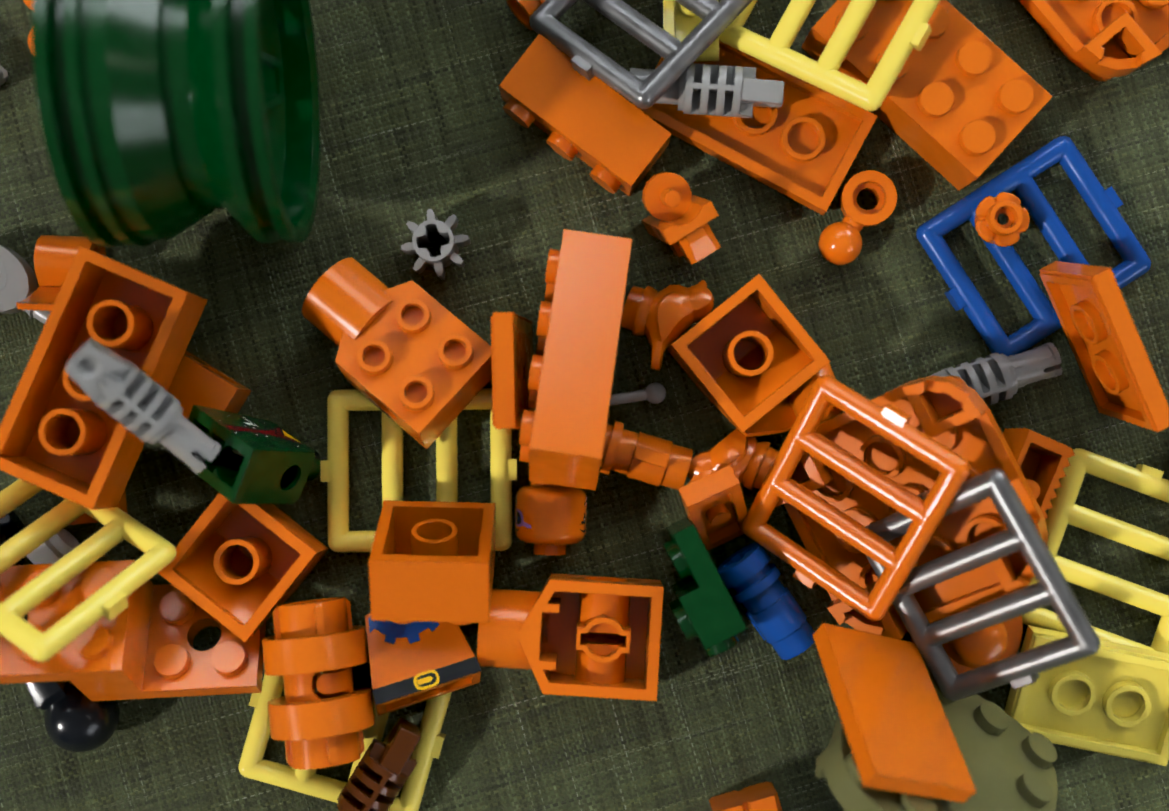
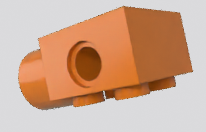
(399, 348)
(579, 635)

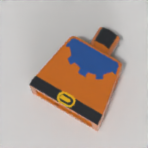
(417, 662)

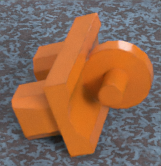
(679, 216)

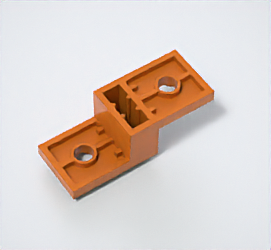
(137, 653)

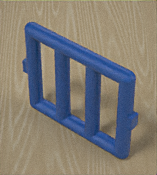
(1020, 180)

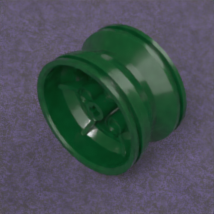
(179, 114)

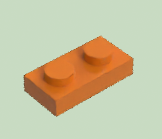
(715, 506)

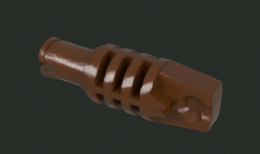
(381, 770)

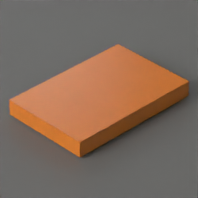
(1106, 343)
(892, 715)

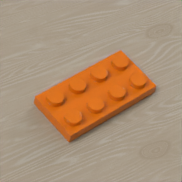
(792, 148)

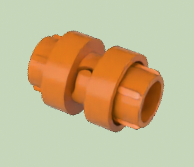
(327, 723)

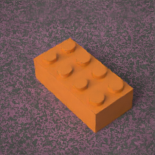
(953, 98)
(575, 359)
(52, 427)

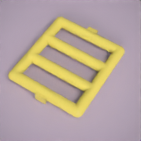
(824, 73)
(336, 469)
(1065, 511)
(105, 602)
(323, 787)

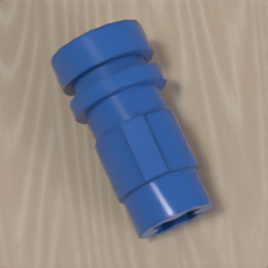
(767, 601)

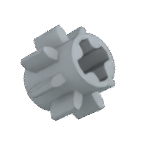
(423, 236)

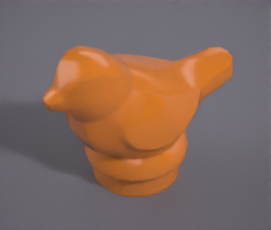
(665, 314)
(745, 455)

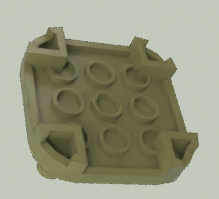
(1003, 758)

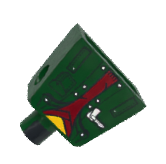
(270, 464)

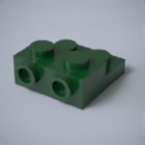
(702, 598)

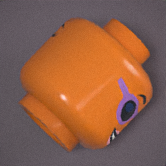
(550, 517)

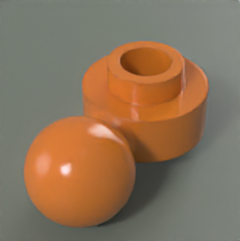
(842, 241)

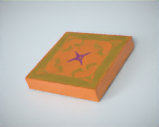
(510, 368)

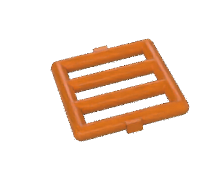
(925, 514)

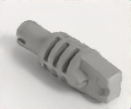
(719, 90)
(1001, 375)
(139, 403)

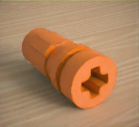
(645, 457)

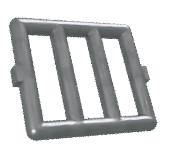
(678, 55)
(1050, 589)

